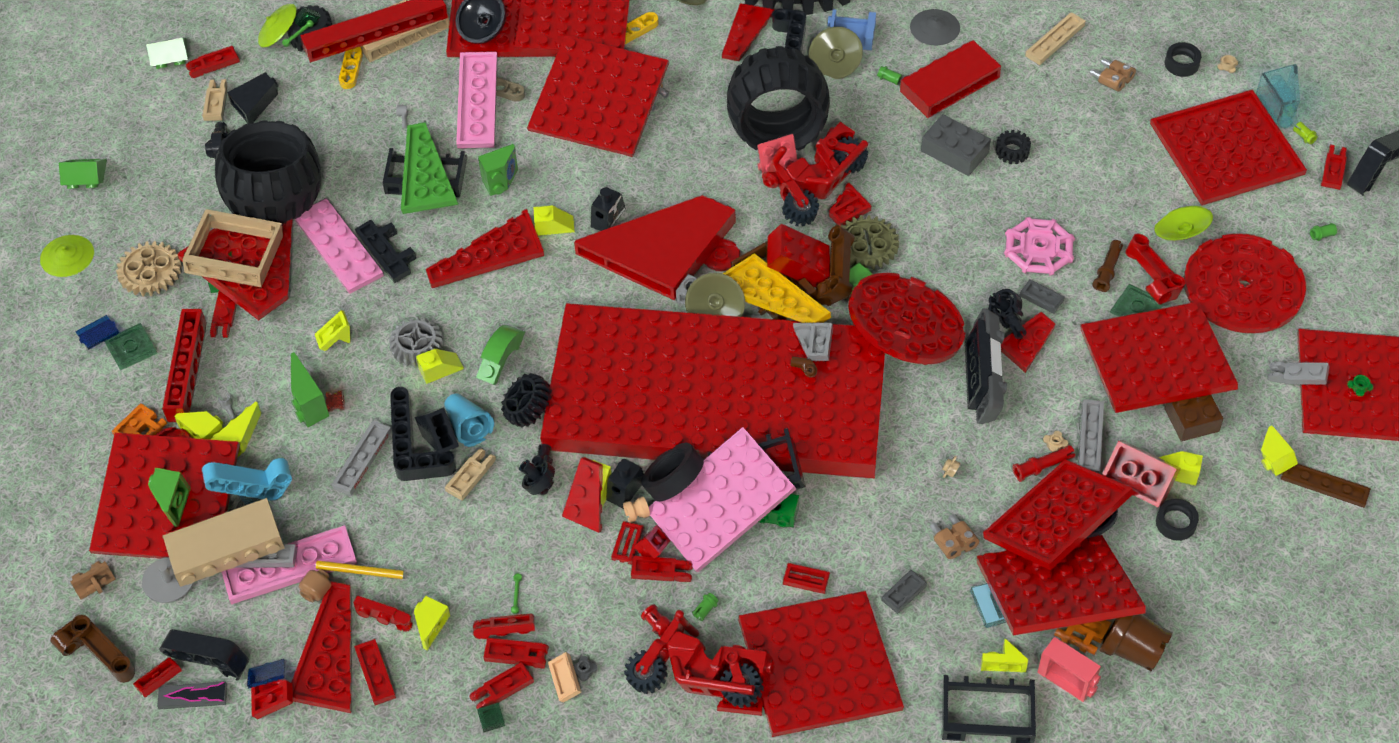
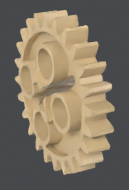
(148, 268)

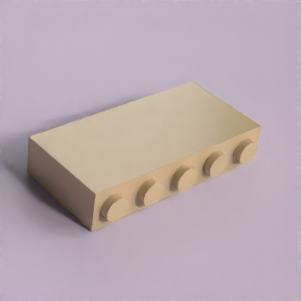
(391, 44)
(223, 542)

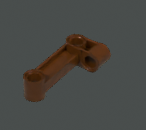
(837, 285)
(72, 637)

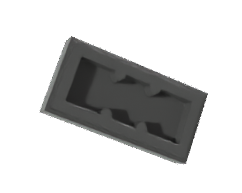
(1042, 296)
(904, 591)

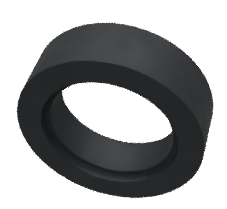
(672, 472)

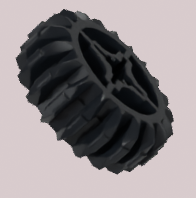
(526, 400)

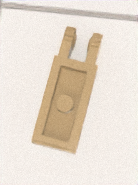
(215, 101)
(469, 475)

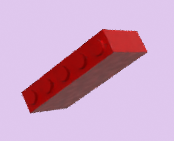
(950, 78)

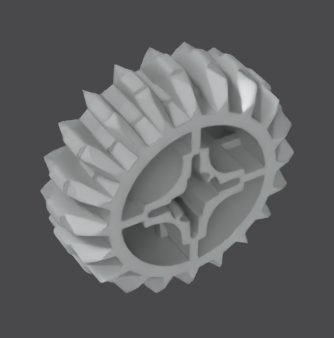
(414, 339)

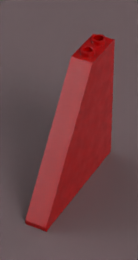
(661, 245)

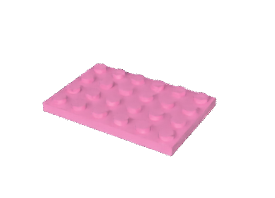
(723, 501)

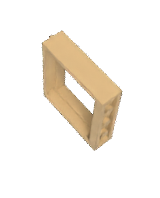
(226, 270)

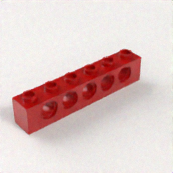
(184, 363)

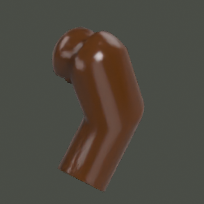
(805, 364)

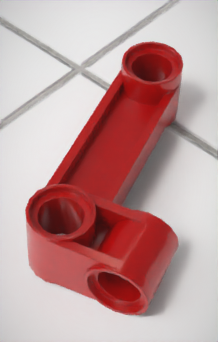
(1166, 283)

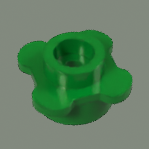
(1362, 381)

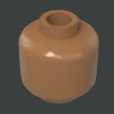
(314, 585)

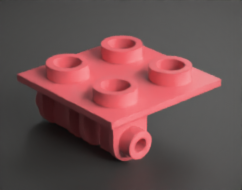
(768, 150)

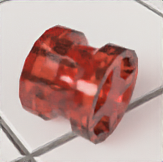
(335, 401)

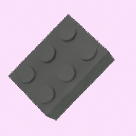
(955, 145)

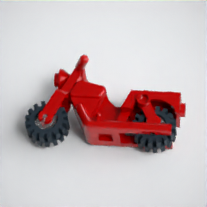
(804, 181)
(695, 670)

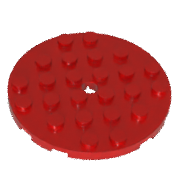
(1274, 281)
(906, 318)

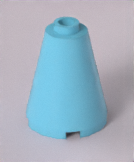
(468, 420)

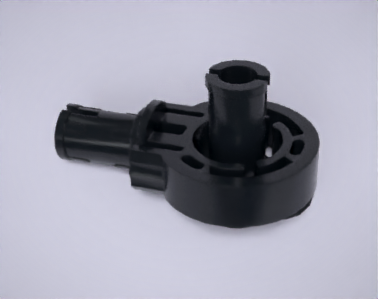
(216, 137)
(1009, 310)
(538, 473)

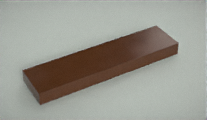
(1327, 484)

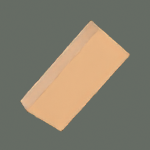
(564, 677)

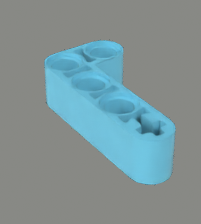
(248, 481)

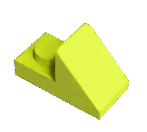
(333, 330)
(1010, 661)

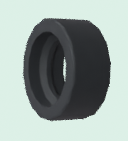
(1180, 69)
(1177, 533)

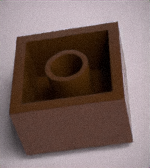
(1194, 417)

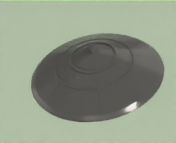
(935, 27)

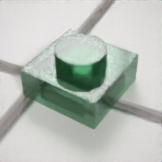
(305, 15)
(491, 717)

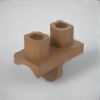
(92, 580)

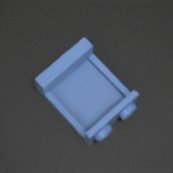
(861, 27)

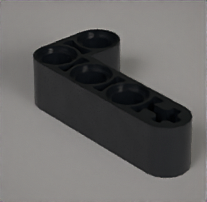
(793, 23)
(206, 651)

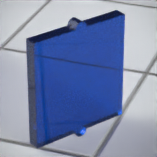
(97, 332)
(266, 673)

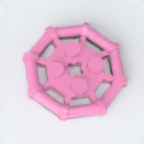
(1039, 232)

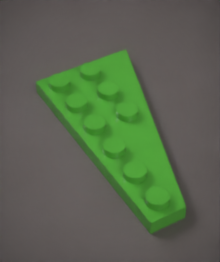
(424, 176)

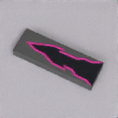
(192, 695)

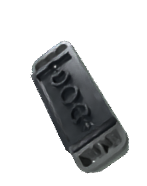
(984, 367)

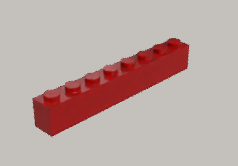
(372, 27)

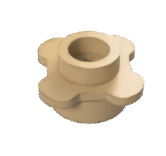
(1228, 63)
(1054, 446)
(950, 467)

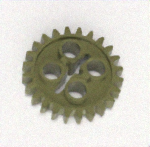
(880, 237)

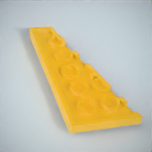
(775, 292)

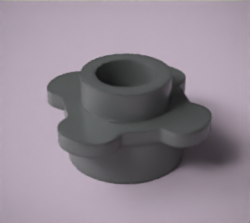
(590, 668)

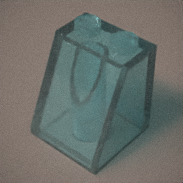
(1280, 94)

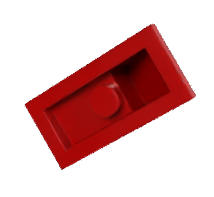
(653, 543)

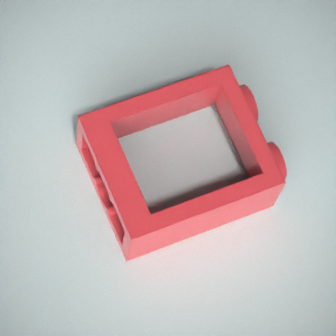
(1069, 669)

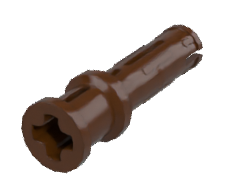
(1106, 271)

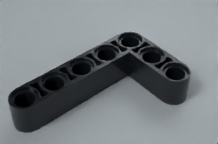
(1373, 161)
(407, 459)

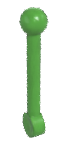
(286, 42)
(517, 578)

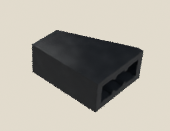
(253, 96)
(437, 430)

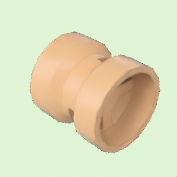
(639, 508)

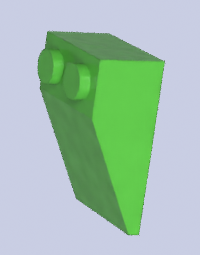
(307, 396)

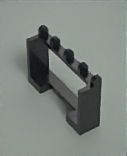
(394, 185)
(796, 479)
(958, 731)

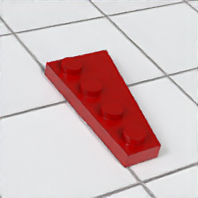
(745, 28)

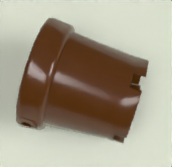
(1136, 640)

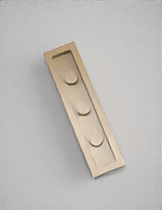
(1055, 38)

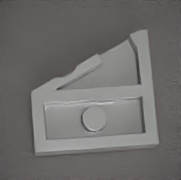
(815, 339)

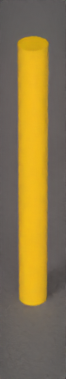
(357, 569)

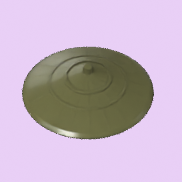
(836, 52)
(715, 296)

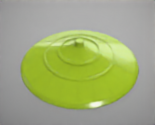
(276, 25)
(1184, 223)
(67, 255)

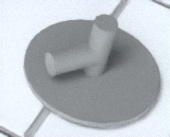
(161, 584)

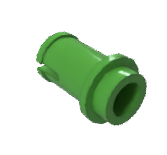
(889, 75)
(1318, 233)
(706, 605)

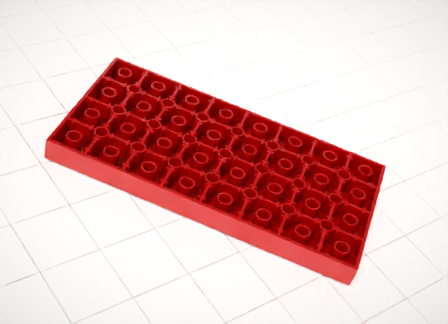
(668, 378)

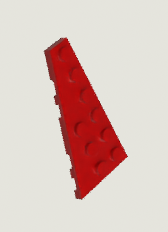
(494, 250)
(325, 663)

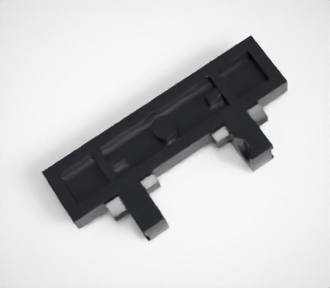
(376, 241)

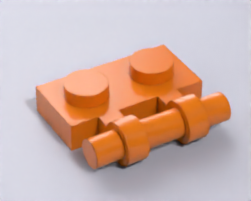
(139, 420)
(1093, 631)

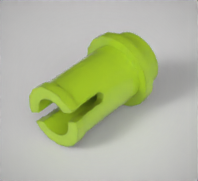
(1304, 132)

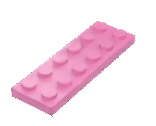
(477, 100)
(338, 246)
(325, 546)

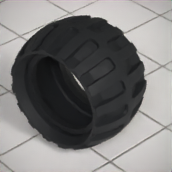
(772, 71)
(268, 171)

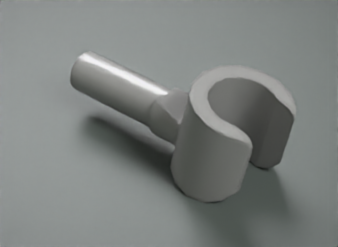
(402, 111)
(227, 405)

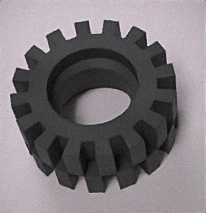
(1010, 154)

